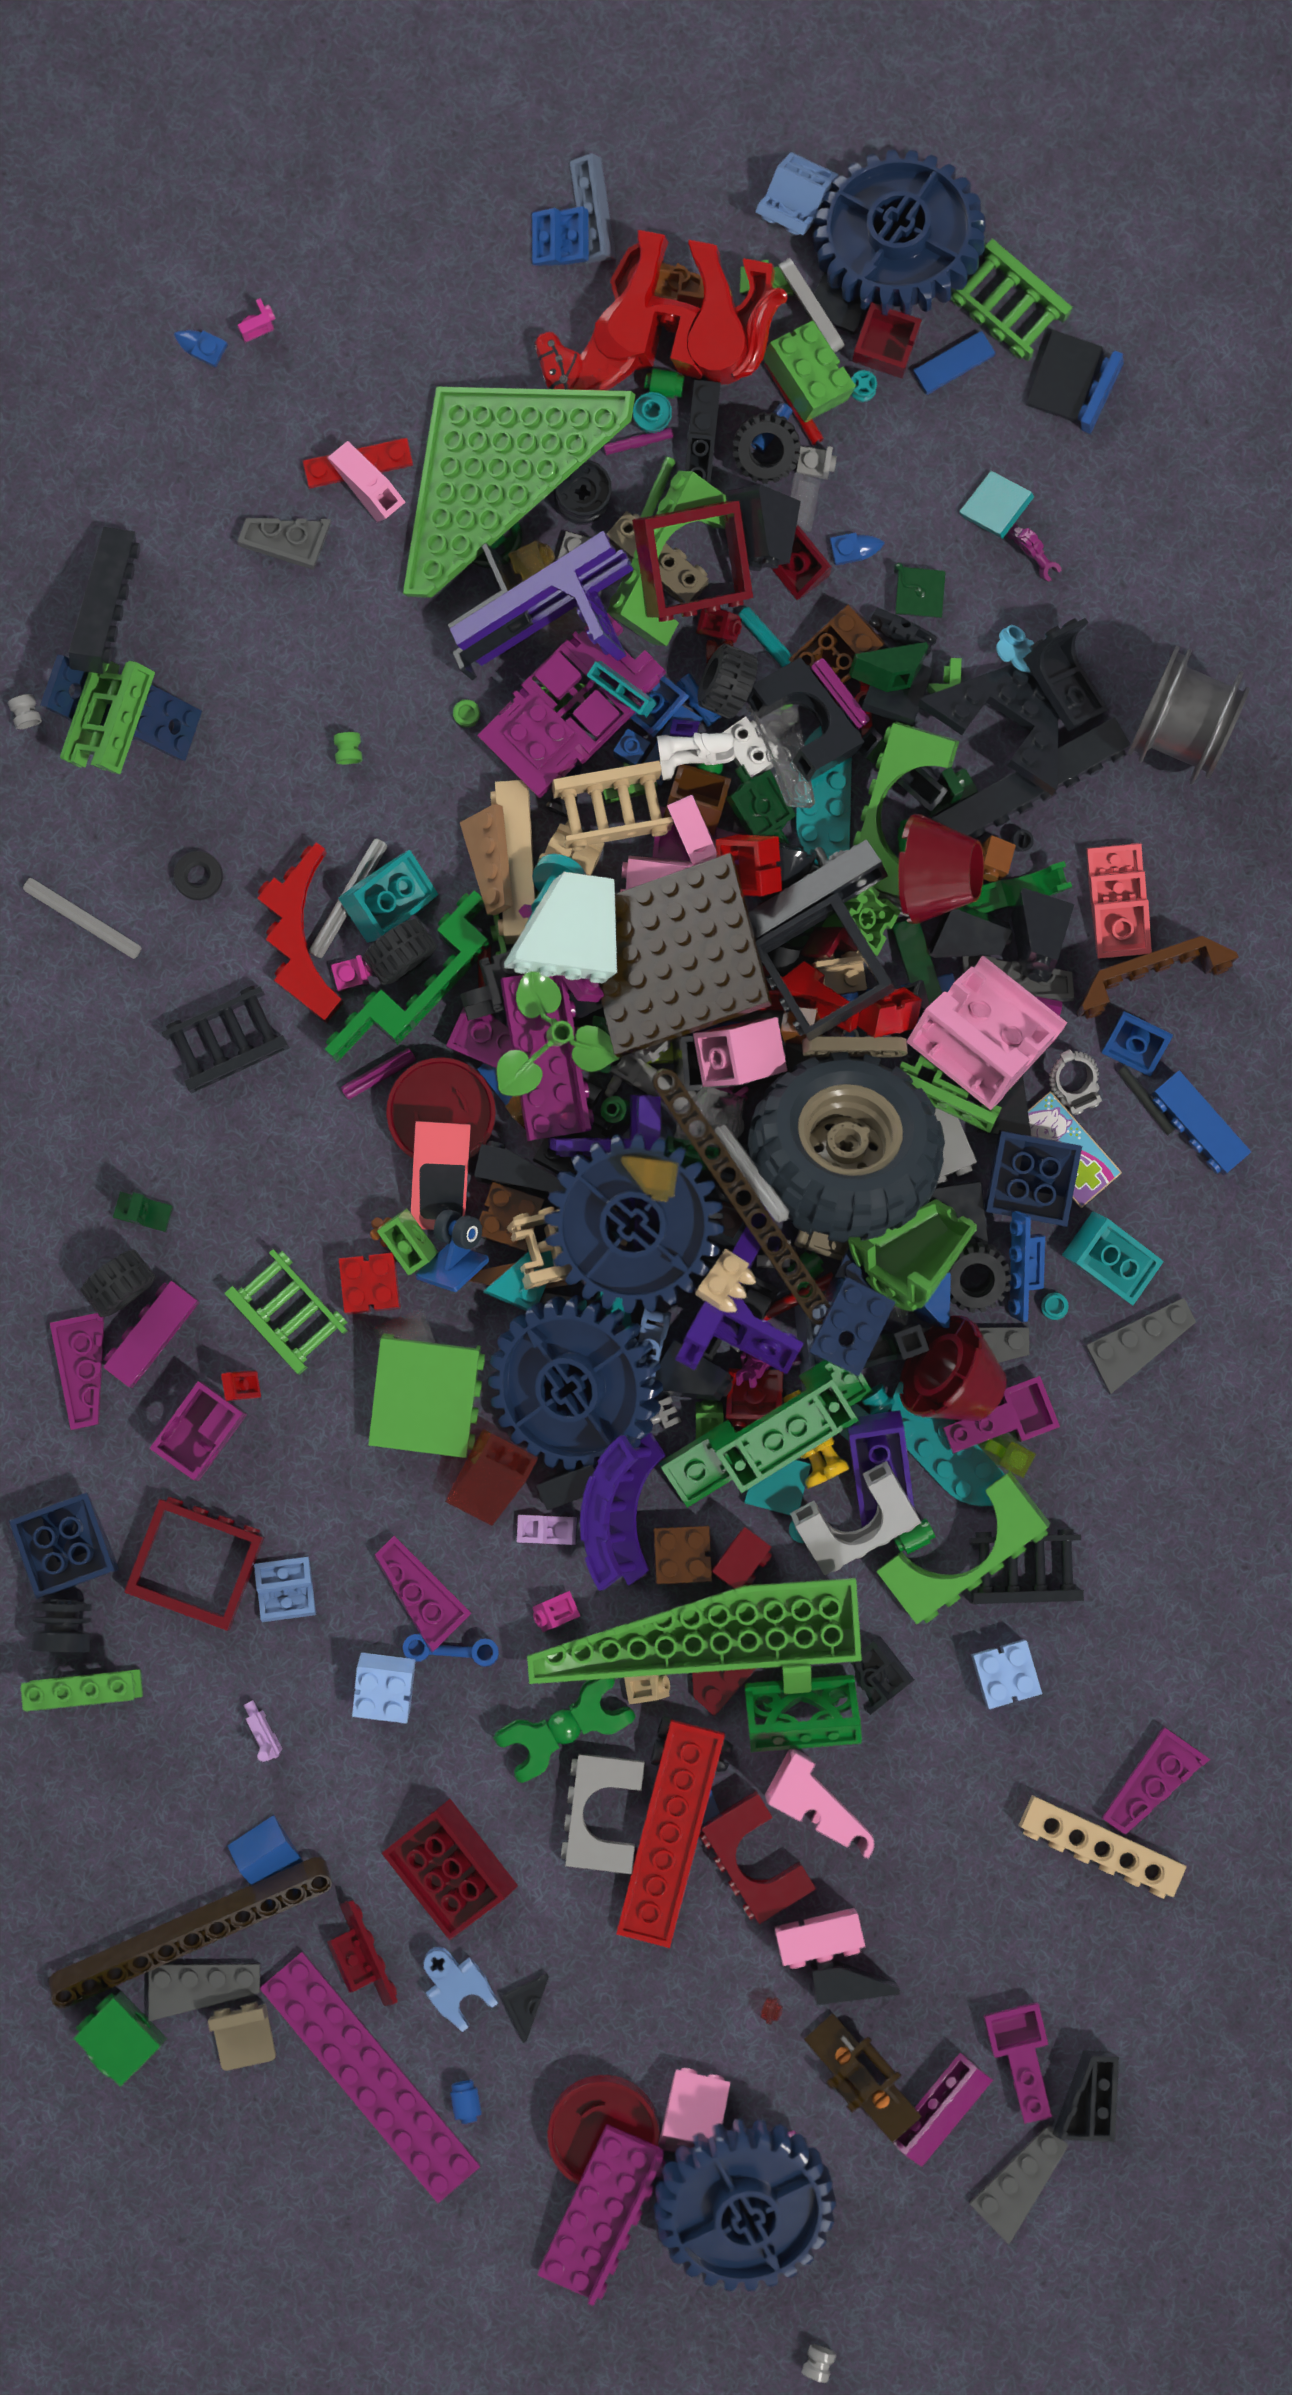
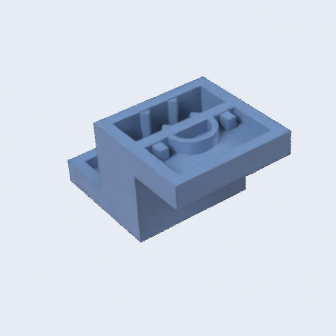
(795, 194)

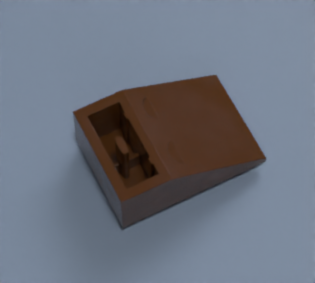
(839, 642)

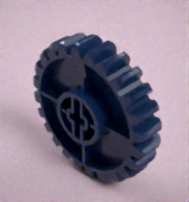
(899, 232)
(624, 1270)
(569, 1346)
(739, 2242)

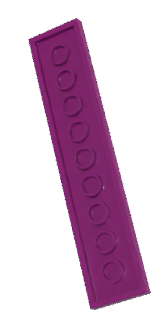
(370, 2077)

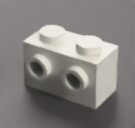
(748, 747)

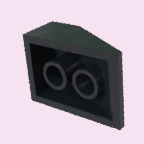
(842, 1983)

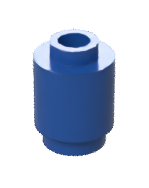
(465, 2101)

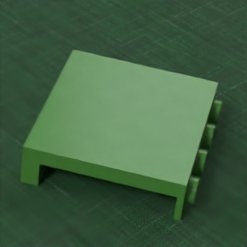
(425, 1397)

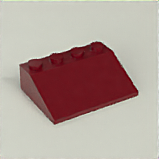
(450, 1869)

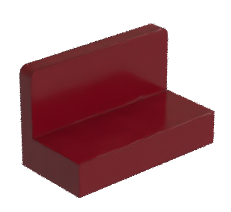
(827, 940)

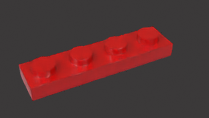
(382, 456)

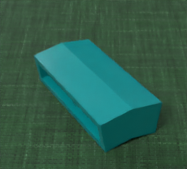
(597, 669)

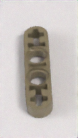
(855, 1046)

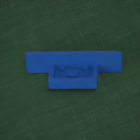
(1027, 1264)

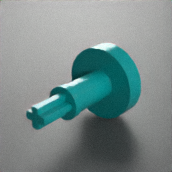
(549, 869)

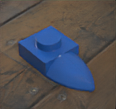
(202, 345)
(854, 547)

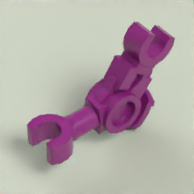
(1033, 548)
(754, 1368)

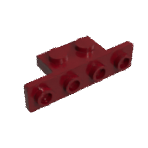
(358, 1958)

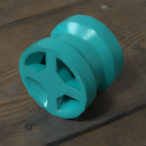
(864, 380)
(878, 1400)

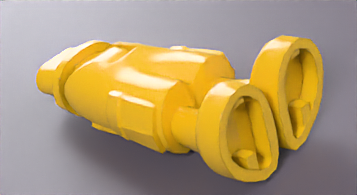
(822, 1470)

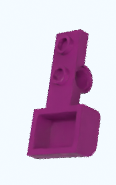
(1024, 1410)
(1017, 2034)

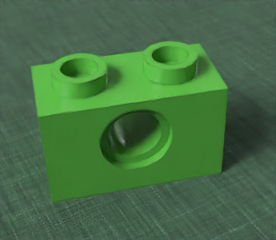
(407, 1241)

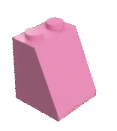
(646, 869)
(740, 1052)
(692, 2108)

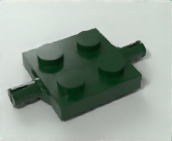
(760, 804)

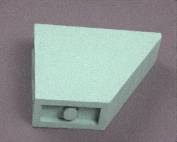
(570, 931)

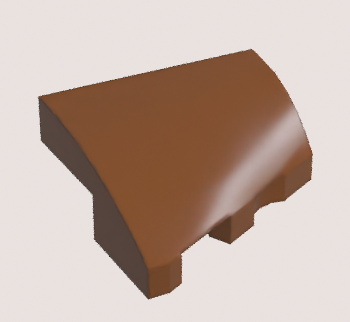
(680, 285)

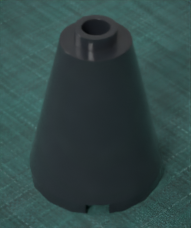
(794, 865)

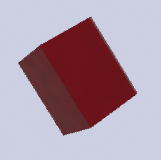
(806, 566)

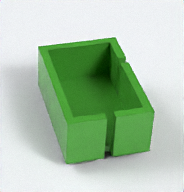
(808, 371)

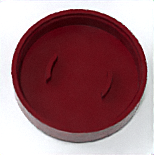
(443, 1093)
(585, 2111)

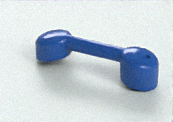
(416, 1648)

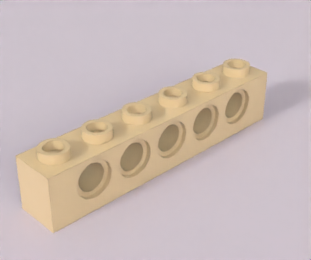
(1169, 1870)

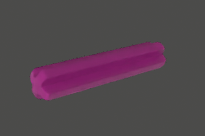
(840, 693)
(378, 1073)

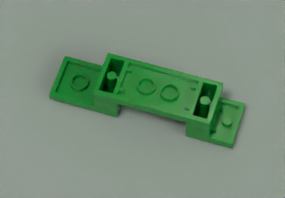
(391, 1018)
(769, 1441)

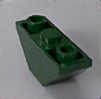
(890, 667)

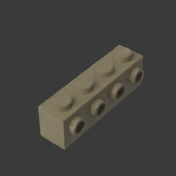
(677, 575)

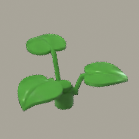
(536, 997)

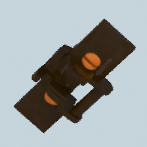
(854, 2082)

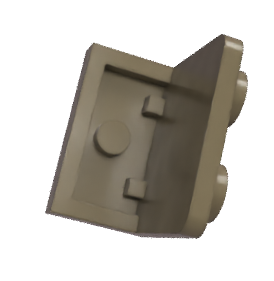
(243, 2036)

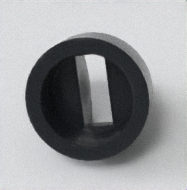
(1026, 842)

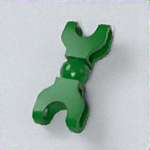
(563, 1728)

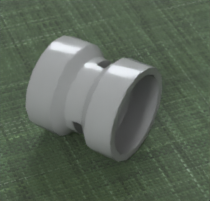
(25, 711)
(818, 2363)

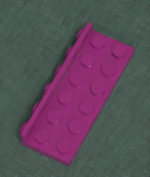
(559, 1100)
(602, 2213)

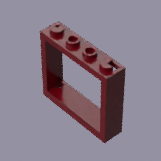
(650, 569)
(223, 1524)

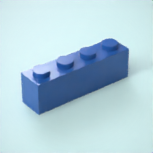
(1201, 1123)

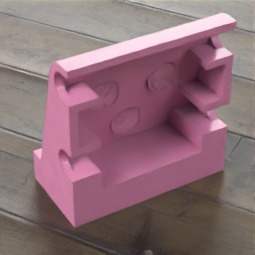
(985, 1032)
(798, 1790)

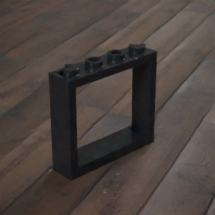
(797, 926)

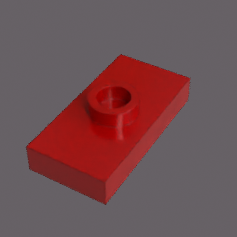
(241, 1385)

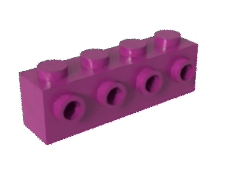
(151, 1334)
(943, 2108)

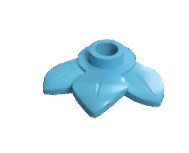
(1014, 647)

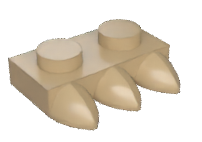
(724, 1281)

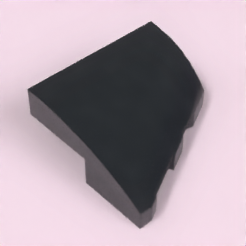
(875, 1668)

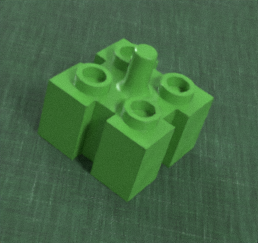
(870, 915)

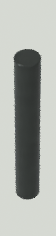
(1146, 1100)

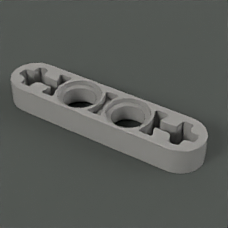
(811, 304)

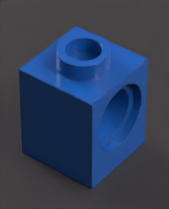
(631, 748)

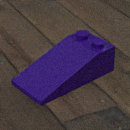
(871, 1443)

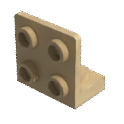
(844, 973)

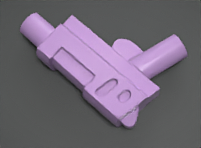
(262, 1732)

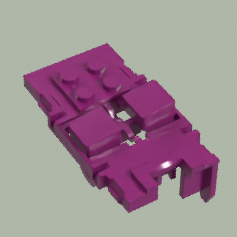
(536, 738)

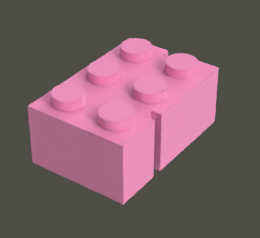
(820, 1938)

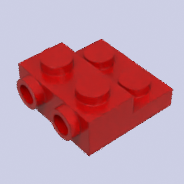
(750, 1404)

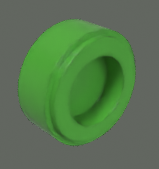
(466, 713)

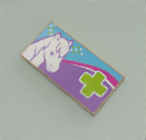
(1054, 1122)

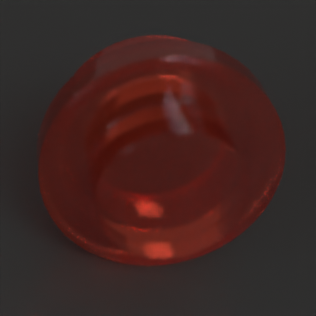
(771, 2010)

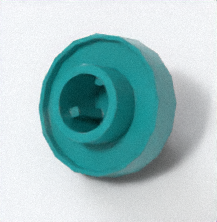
(652, 412)

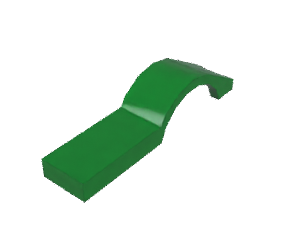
(1006, 892)

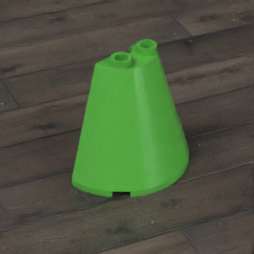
(915, 1258)

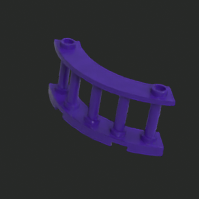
(611, 1511)

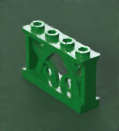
(804, 1734)

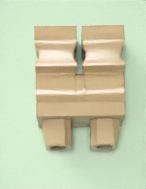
(585, 858)

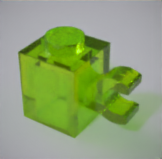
(1012, 1458)

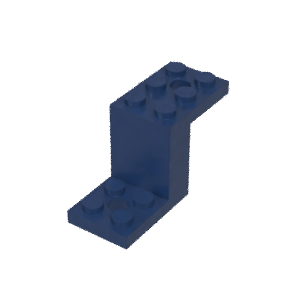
(154, 719)
(853, 1309)

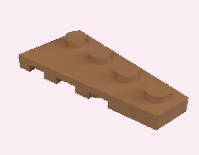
(489, 856)

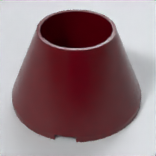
(937, 869)
(955, 1377)

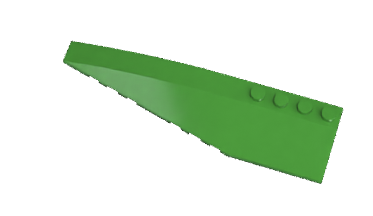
(719, 1633)

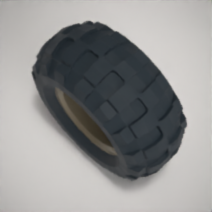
(833, 1176)

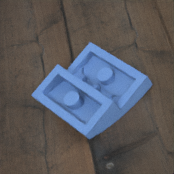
(285, 1589)

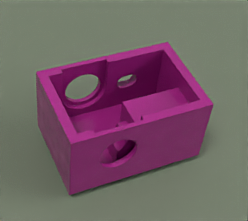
(198, 1431)

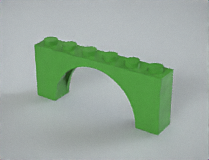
(628, 603)
(905, 751)
(925, 1592)

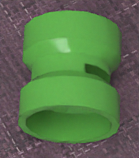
(348, 746)

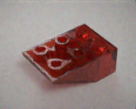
(490, 1477)

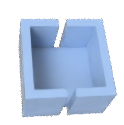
(1006, 1674)
(382, 1687)

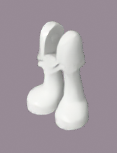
(698, 749)

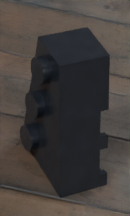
(1091, 2100)

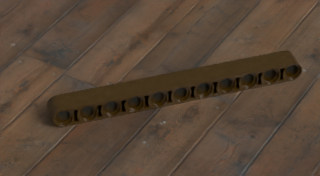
(732, 1187)
(189, 1932)

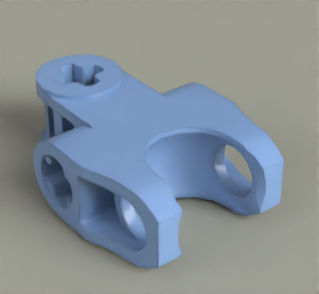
(654, 1332)
(454, 1983)

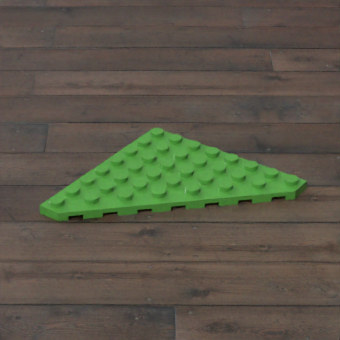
(493, 462)

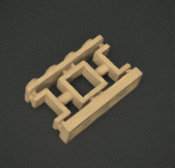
(544, 1276)

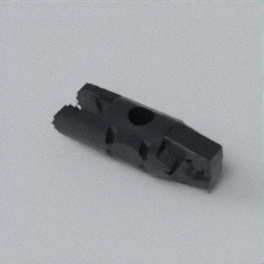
(901, 629)

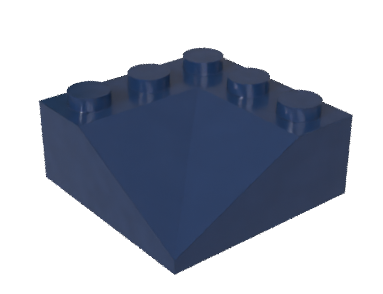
(1033, 1177)
(63, 1545)

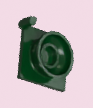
(919, 591)

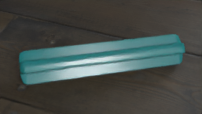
(765, 636)

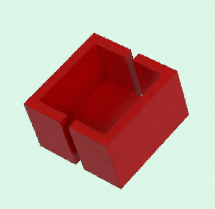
(756, 862)
(369, 1283)

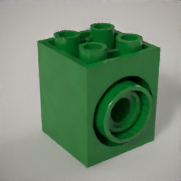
(118, 2038)

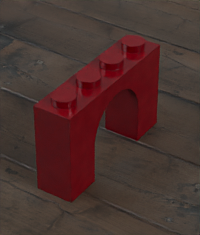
(762, 1896)

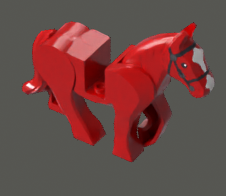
(709, 341)

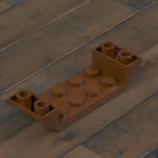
(1212, 955)

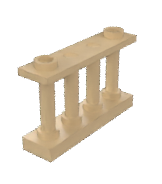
(620, 780)

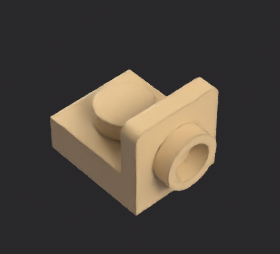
(647, 1688)

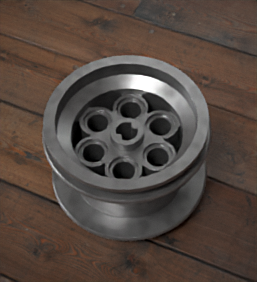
(1190, 716)

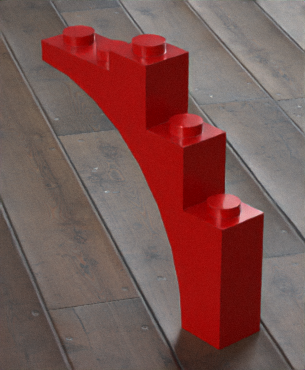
(288, 937)
(809, 991)

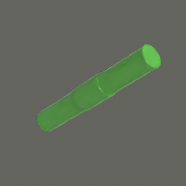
(658, 487)

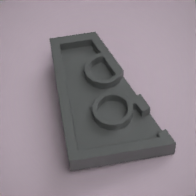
(289, 541)

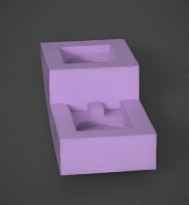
(546, 1529)

